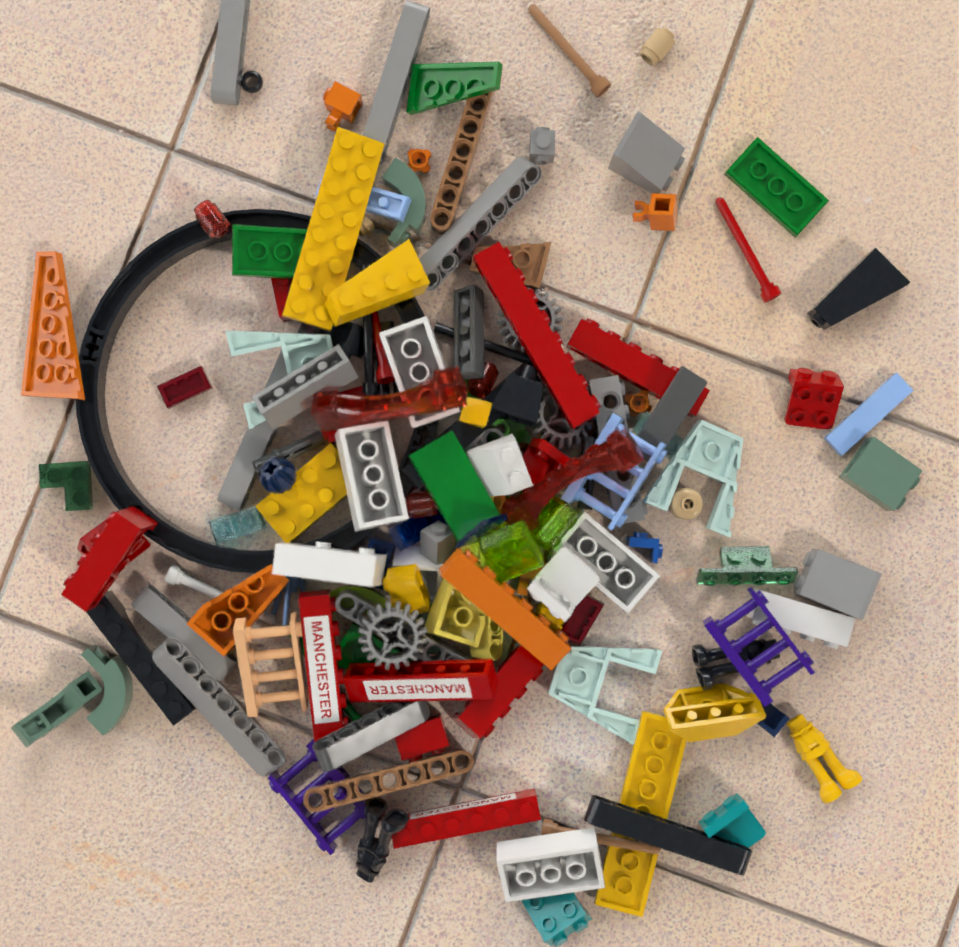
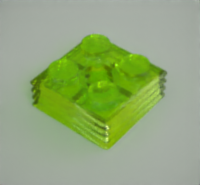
(553, 521)
(511, 551)

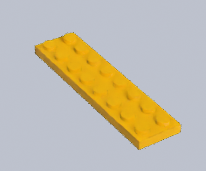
(333, 227)
(650, 788)

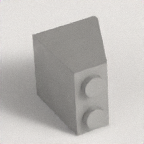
(647, 155)
(836, 583)

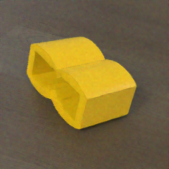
(407, 586)

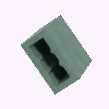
(881, 474)

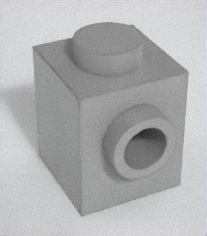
(542, 146)

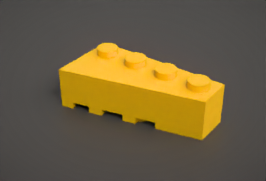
(381, 285)

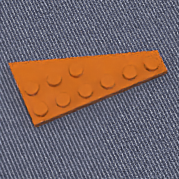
(51, 346)

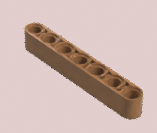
(461, 164)
(376, 779)

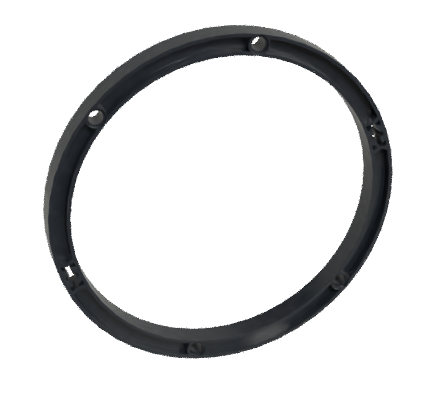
(92, 411)

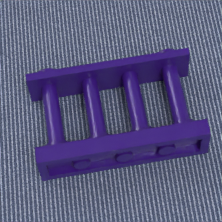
(749, 668)
(279, 785)

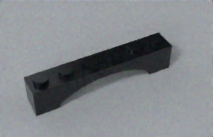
(119, 631)

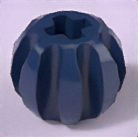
(277, 475)

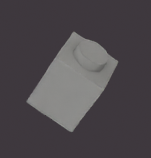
(437, 542)

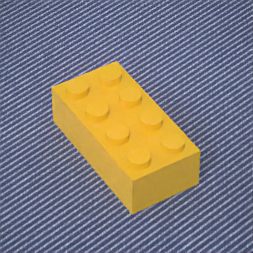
(312, 496)

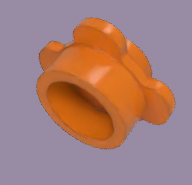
(423, 155)
(644, 405)

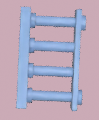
(576, 491)

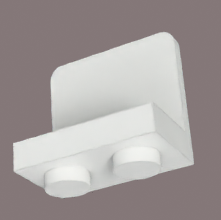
(563, 583)

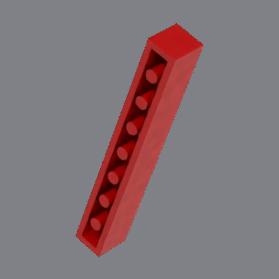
(536, 336)

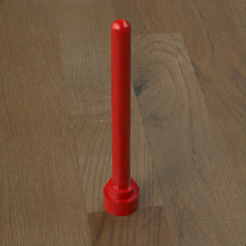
(769, 290)
(384, 372)

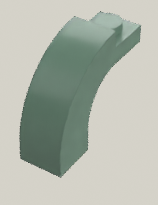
(405, 182)
(117, 689)
(58, 709)

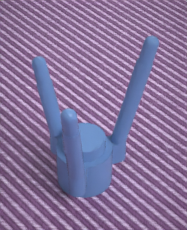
(292, 586)

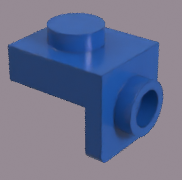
(642, 540)

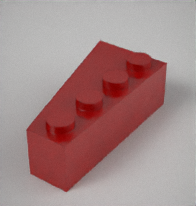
(107, 557)
(512, 678)

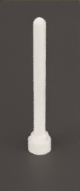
(177, 576)

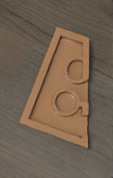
(528, 257)

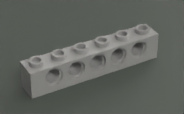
(614, 388)

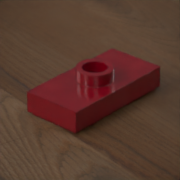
(184, 387)
(582, 619)

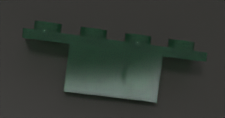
(746, 566)

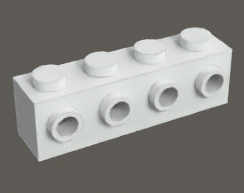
(807, 620)

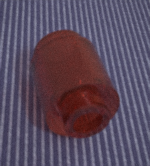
(211, 219)
(483, 386)
(420, 505)

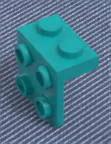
(733, 822)
(557, 916)

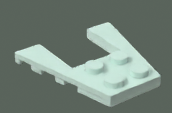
(296, 349)
(712, 454)
(580, 677)

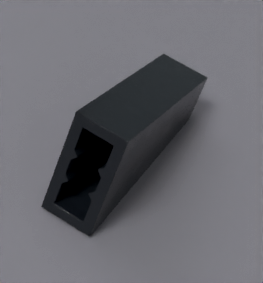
(862, 286)

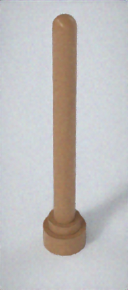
(598, 84)
(550, 827)

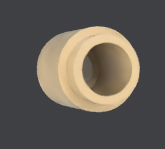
(657, 46)

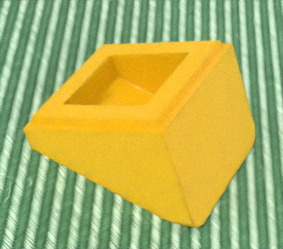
(476, 412)

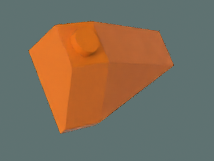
(247, 599)

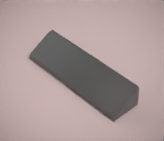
(469, 331)
(672, 408)

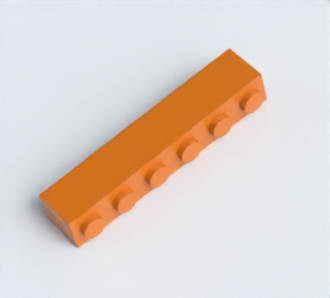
(505, 608)

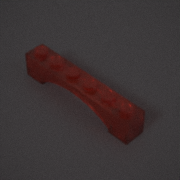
(439, 393)
(616, 453)

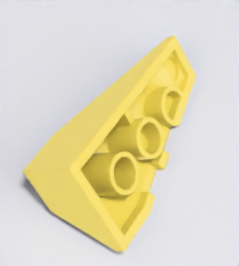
(454, 615)

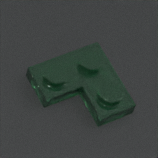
(74, 478)

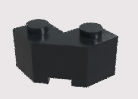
(347, 335)

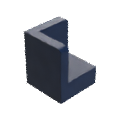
(774, 720)

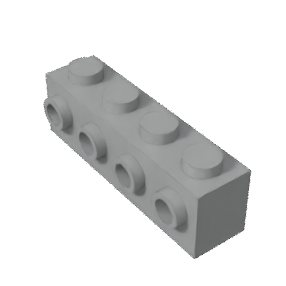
(296, 391)

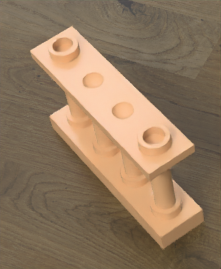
(251, 678)

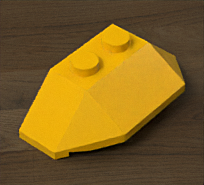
(712, 713)

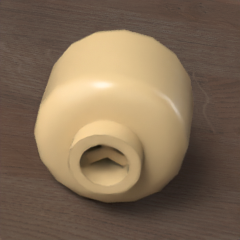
(694, 504)

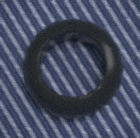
(252, 74)

